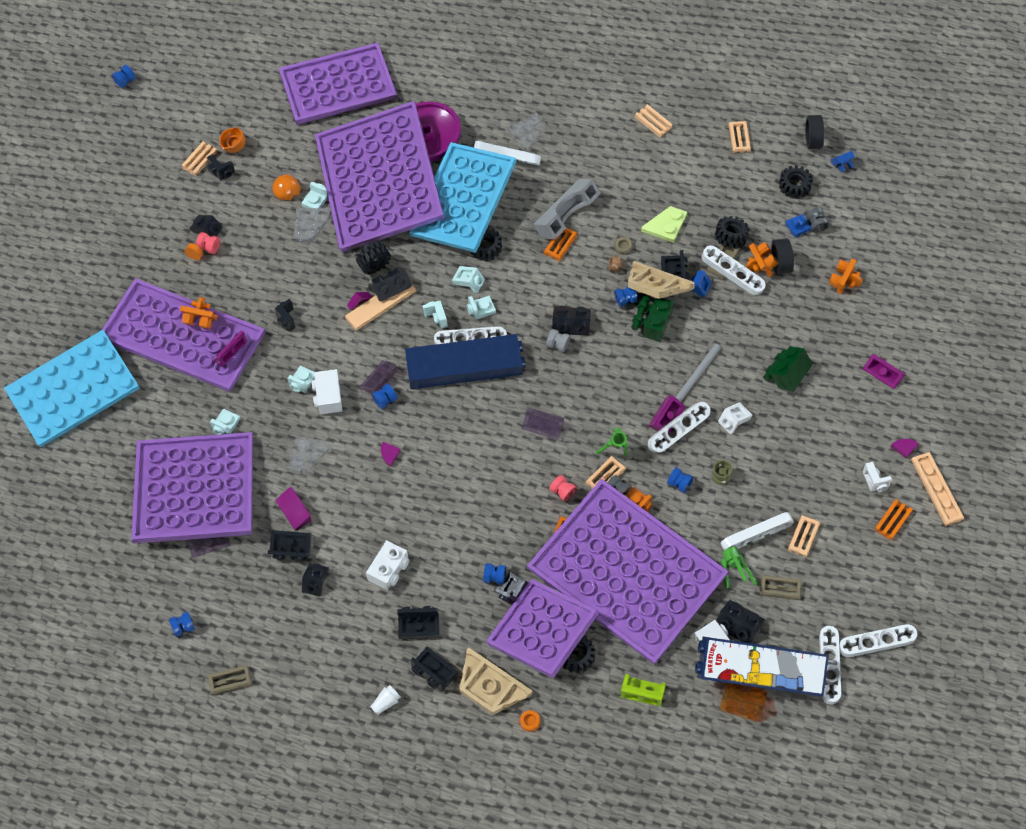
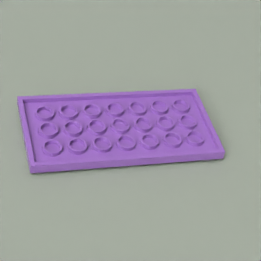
(152, 327)

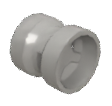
(558, 340)

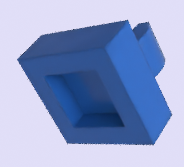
(843, 159)
(798, 225)
(701, 283)

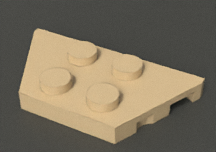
(656, 282)
(490, 685)

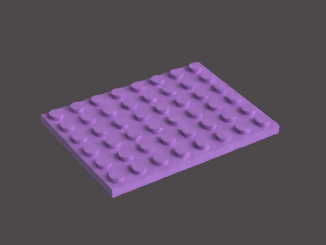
(378, 177)
(631, 572)

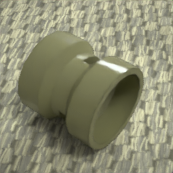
(724, 469)

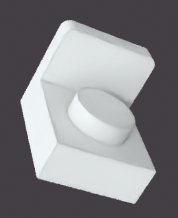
(734, 416)
(874, 478)

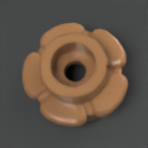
(615, 264)

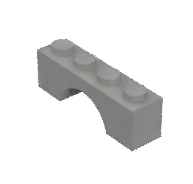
(580, 194)

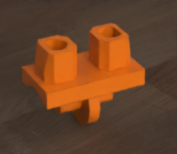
(760, 261)
(848, 276)
(206, 317)

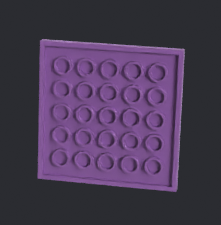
(193, 488)

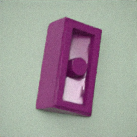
(230, 349)
(883, 371)
(667, 412)
(293, 509)

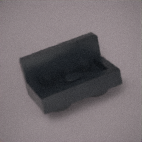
(675, 265)
(391, 284)
(571, 320)
(290, 544)
(740, 621)
(418, 622)
(434, 669)

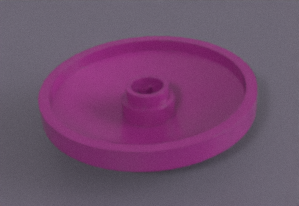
(439, 127)

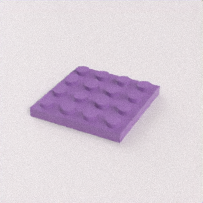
(542, 628)

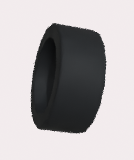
(814, 131)
(784, 255)

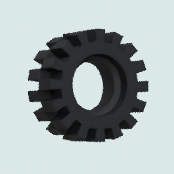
(797, 173)
(735, 239)
(492, 251)
(373, 257)
(586, 661)

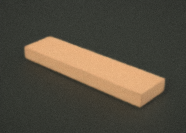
(373, 308)
(937, 489)

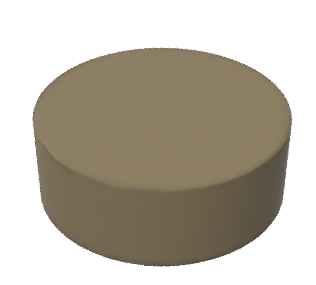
(623, 245)

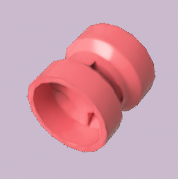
(208, 243)
(563, 488)

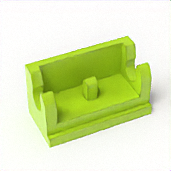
(642, 691)

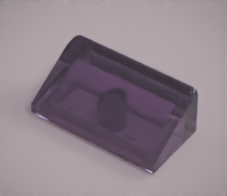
(379, 377)
(543, 423)
(206, 545)

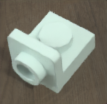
(316, 196)
(469, 277)
(480, 307)
(436, 309)
(301, 380)
(225, 422)

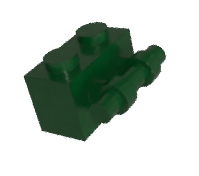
(657, 320)
(789, 368)

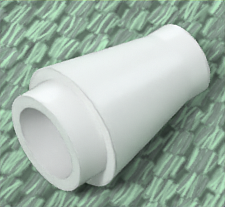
(386, 699)

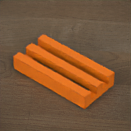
(558, 257)
(902, 507)

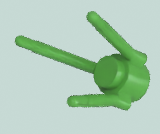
(617, 440)
(734, 559)

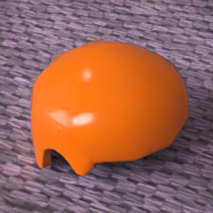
(234, 137)
(286, 187)

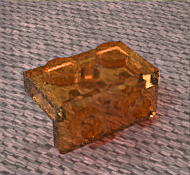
(743, 701)

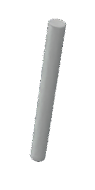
(698, 372)

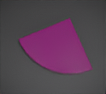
(357, 298)
(904, 446)
(389, 453)

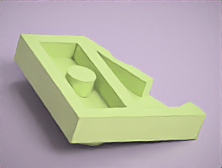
(666, 224)

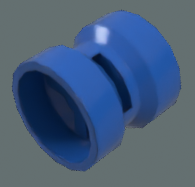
(123, 76)
(625, 295)
(384, 396)
(680, 480)
(494, 573)
(185, 620)

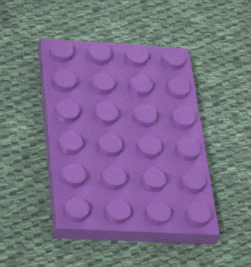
(337, 83)

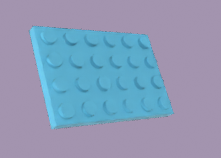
(469, 192)
(71, 388)

